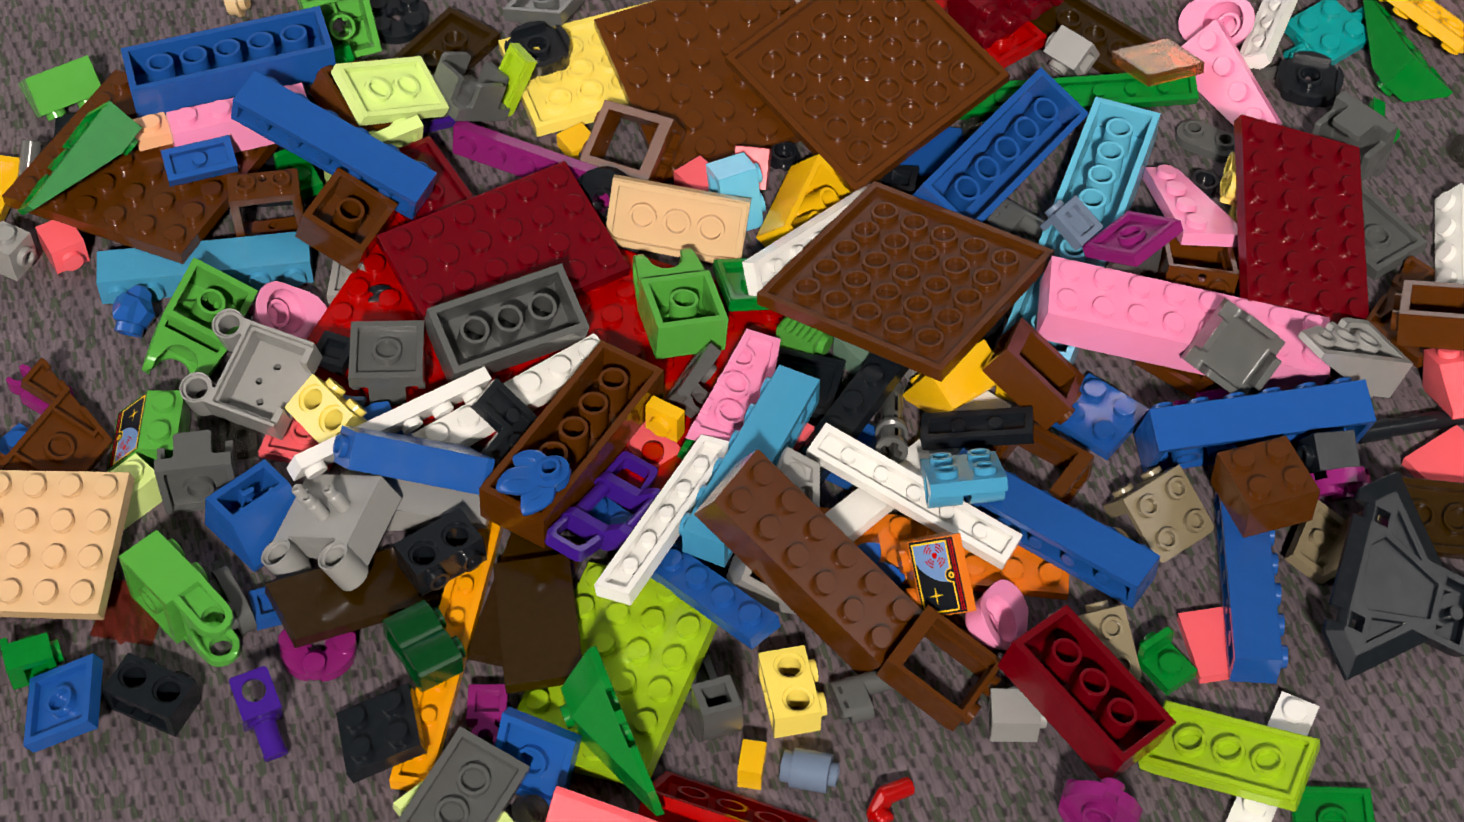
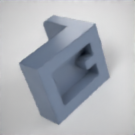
(1072, 221)

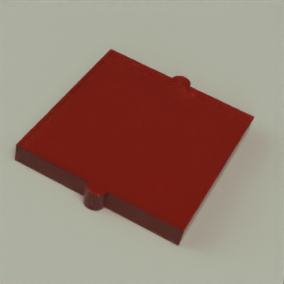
(125, 619)

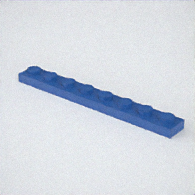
(703, 588)

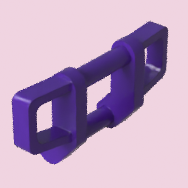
(594, 531)

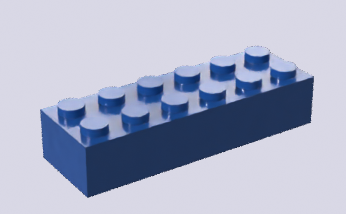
(220, 60)
(1004, 149)
(1202, 428)

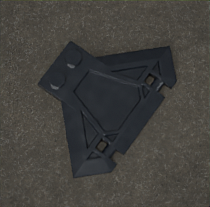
(1391, 585)

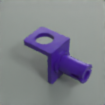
(261, 715)

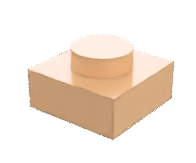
(154, 131)

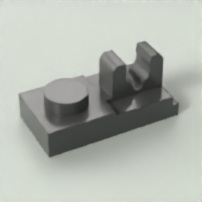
(687, 385)

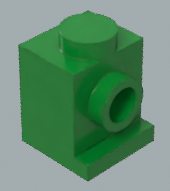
(30, 657)

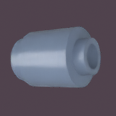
(809, 770)

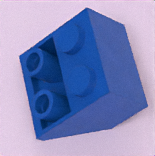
(249, 511)

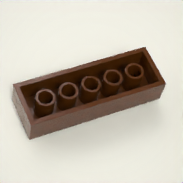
(586, 426)
(809, 562)

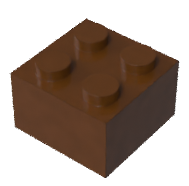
(346, 220)
(1265, 486)

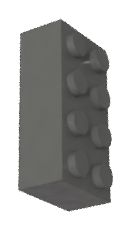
(506, 324)

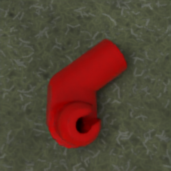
(884, 798)

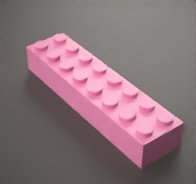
(1158, 319)

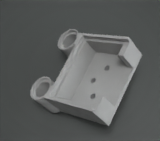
(258, 378)
(335, 521)

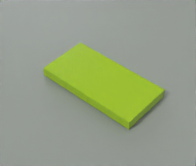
(1234, 756)

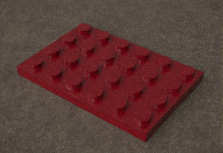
(1300, 221)
(502, 238)

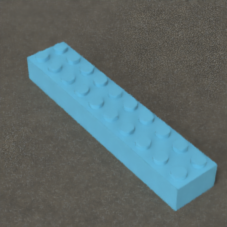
(1105, 178)

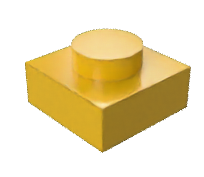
(664, 419)

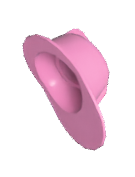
(1236, 16)
(287, 309)
(999, 616)

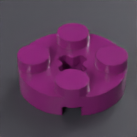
(1342, 482)
(318, 665)
(1098, 802)

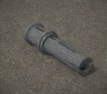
(891, 429)

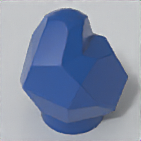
(133, 311)

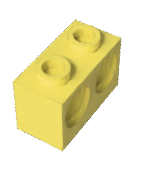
(323, 409)
(787, 692)

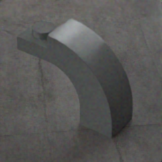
(712, 705)

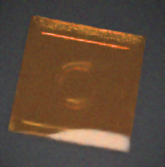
(1158, 62)

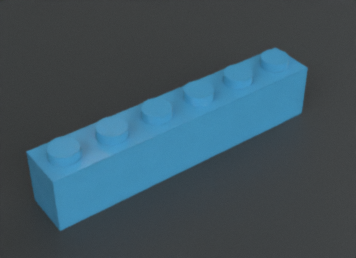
(247, 259)
(770, 426)

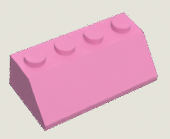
(214, 121)

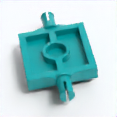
(1328, 31)

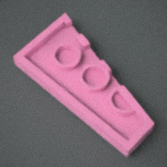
(1226, 76)
(1200, 216)
(737, 387)

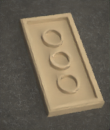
(675, 217)

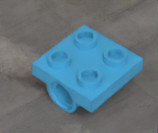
(972, 475)

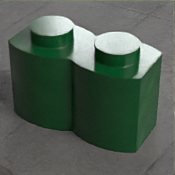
(424, 645)

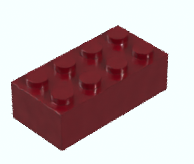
(993, 19)
(1086, 693)

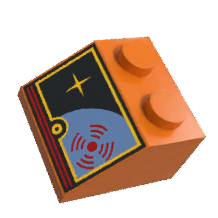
(937, 573)

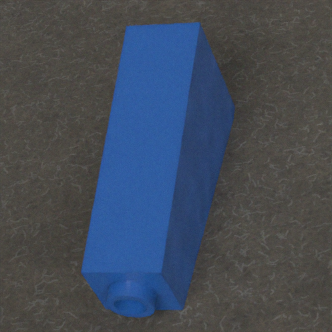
(412, 459)

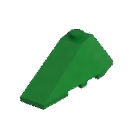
(1398, 60)
(93, 143)
(603, 726)

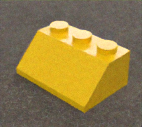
(805, 193)

